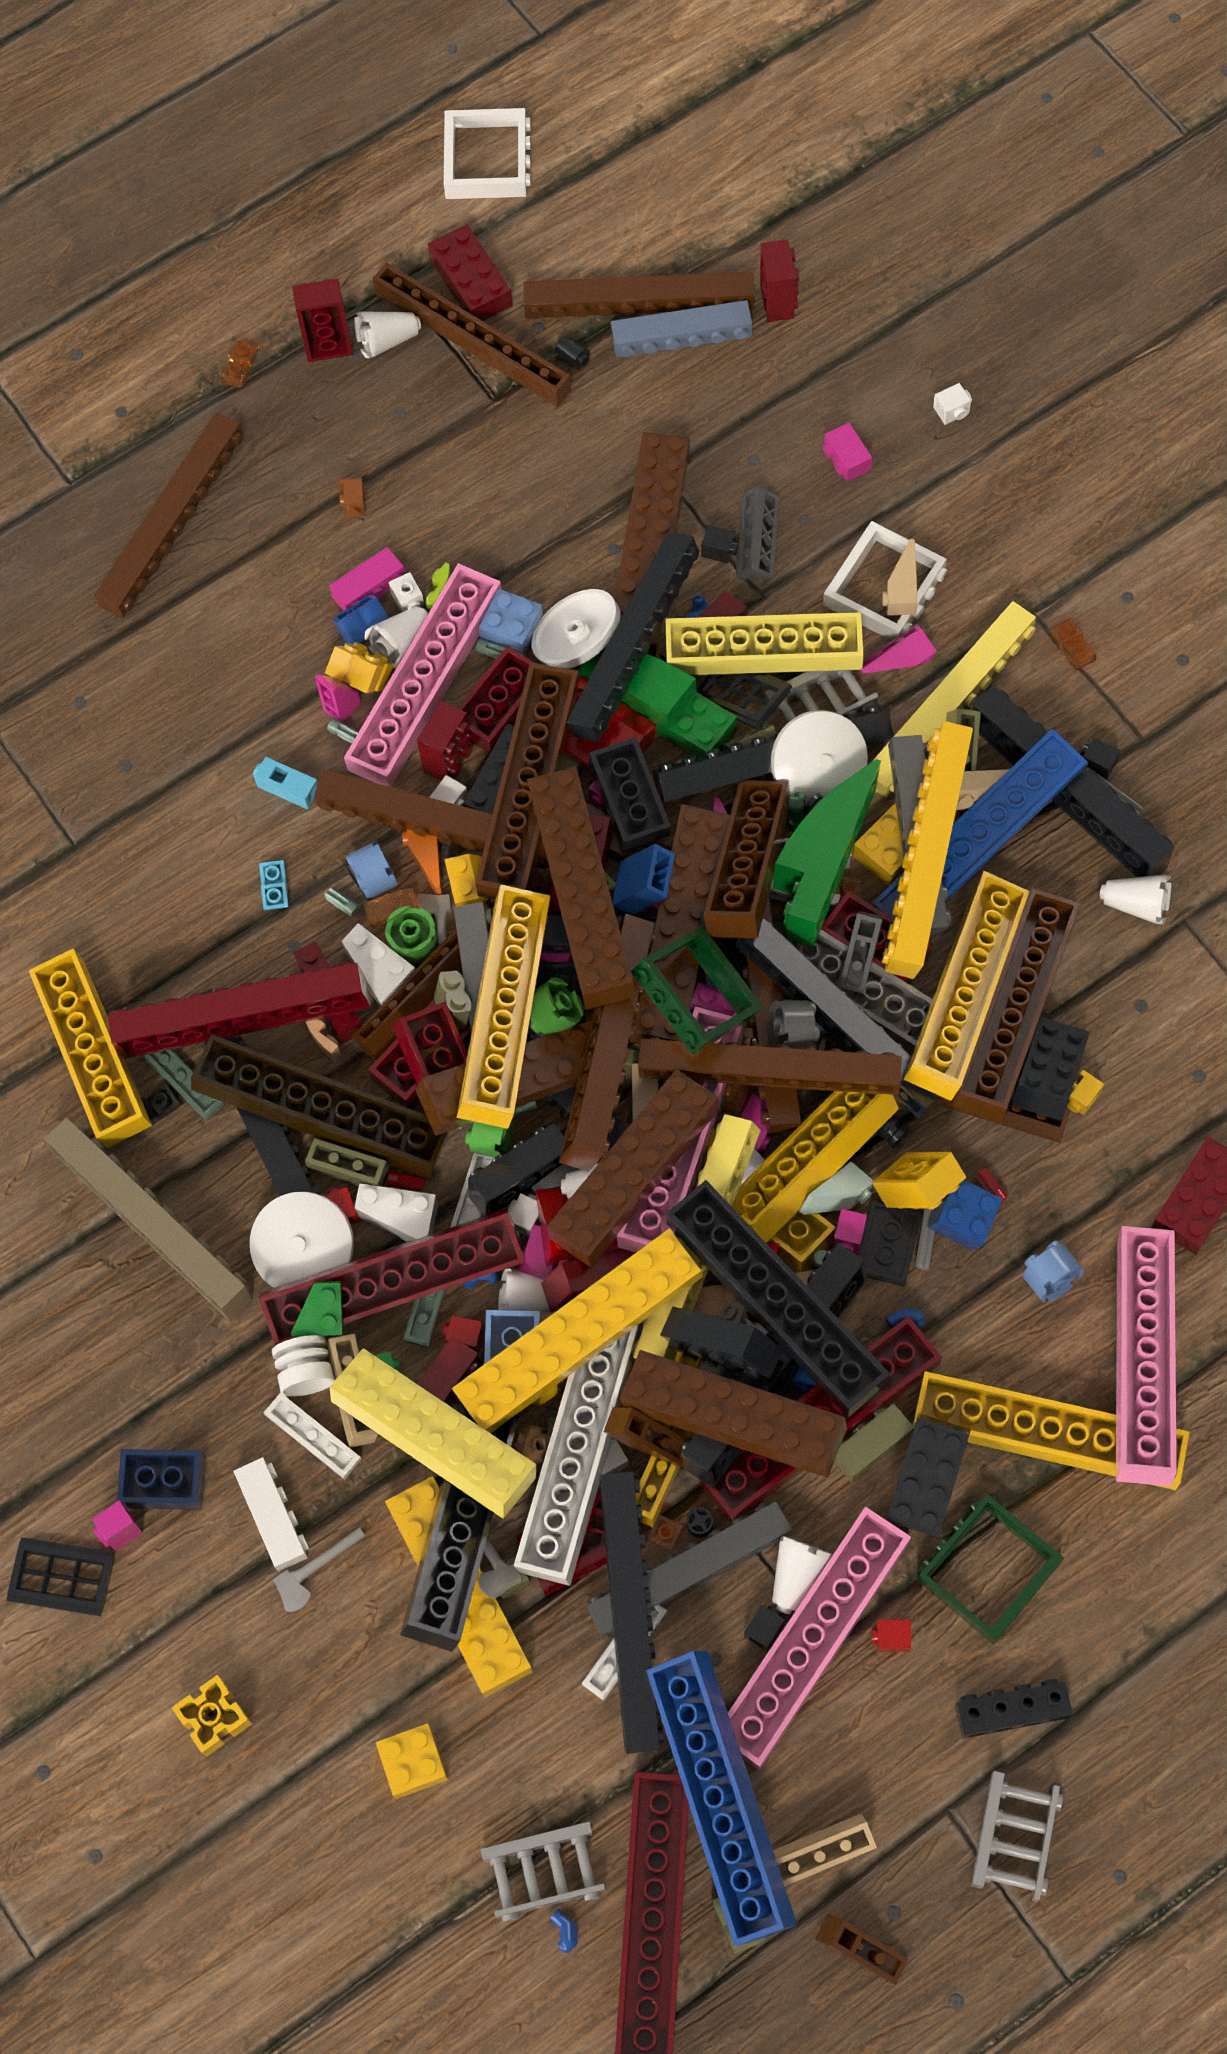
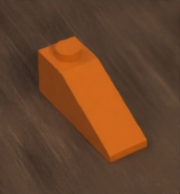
(426, 856)

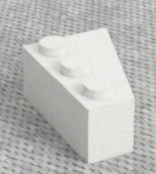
(379, 963)
(397, 1210)

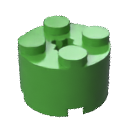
(423, 935)
(554, 1008)
(489, 1139)

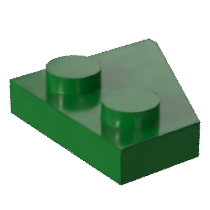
(321, 1311)

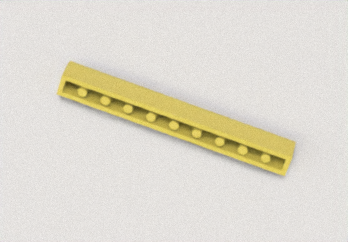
(964, 681)
(724, 1171)

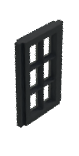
(762, 680)
(57, 1601)

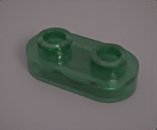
(796, 804)

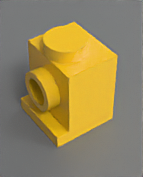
(1084, 1093)

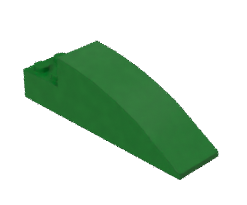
(672, 703)
(819, 853)

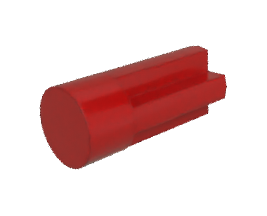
(406, 1181)
(990, 1184)

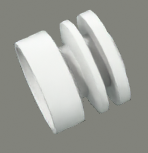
(303, 1366)

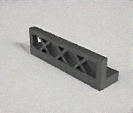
(752, 530)

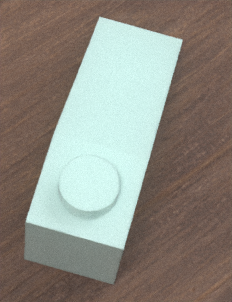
(839, 1192)

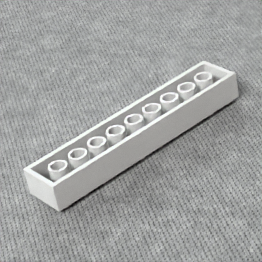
(574, 1464)

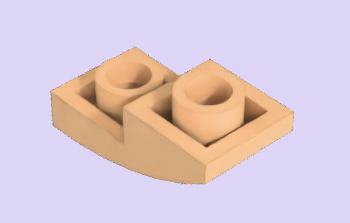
(325, 1041)

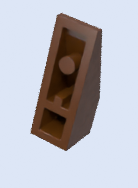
(644, 1434)
(861, 1948)

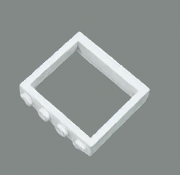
(486, 187)
(871, 620)

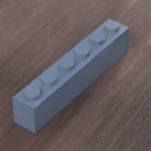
(681, 329)

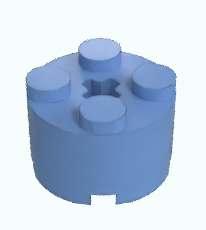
(372, 870)
(1052, 1272)

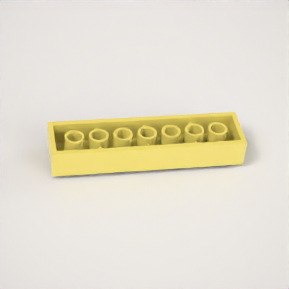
(765, 643)
(433, 1433)

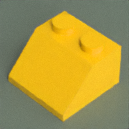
(462, 878)

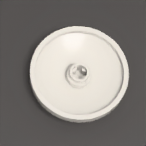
(576, 628)
(817, 753)
(299, 1238)

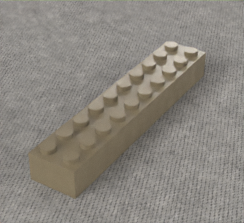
(149, 1218)

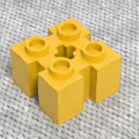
(359, 667)
(194, 1714)

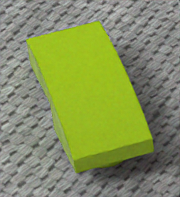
(439, 580)

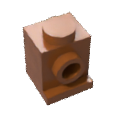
(352, 496)

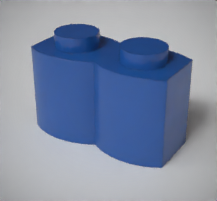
(358, 618)

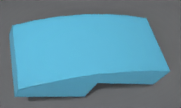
(274, 885)

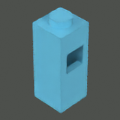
(285, 782)

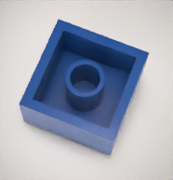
(966, 1215)

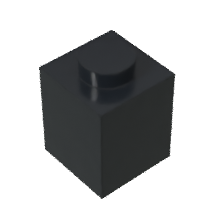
(719, 544)
(1100, 757)
(764, 1627)

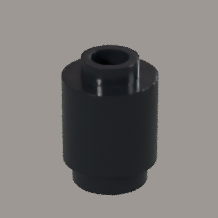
(572, 352)

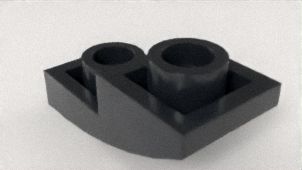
(161, 1103)

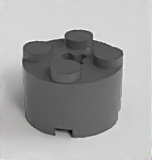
(793, 1024)

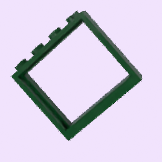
(719, 971)
(961, 1529)

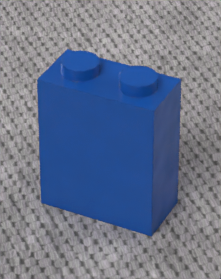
(643, 879)

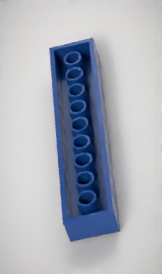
(721, 1798)

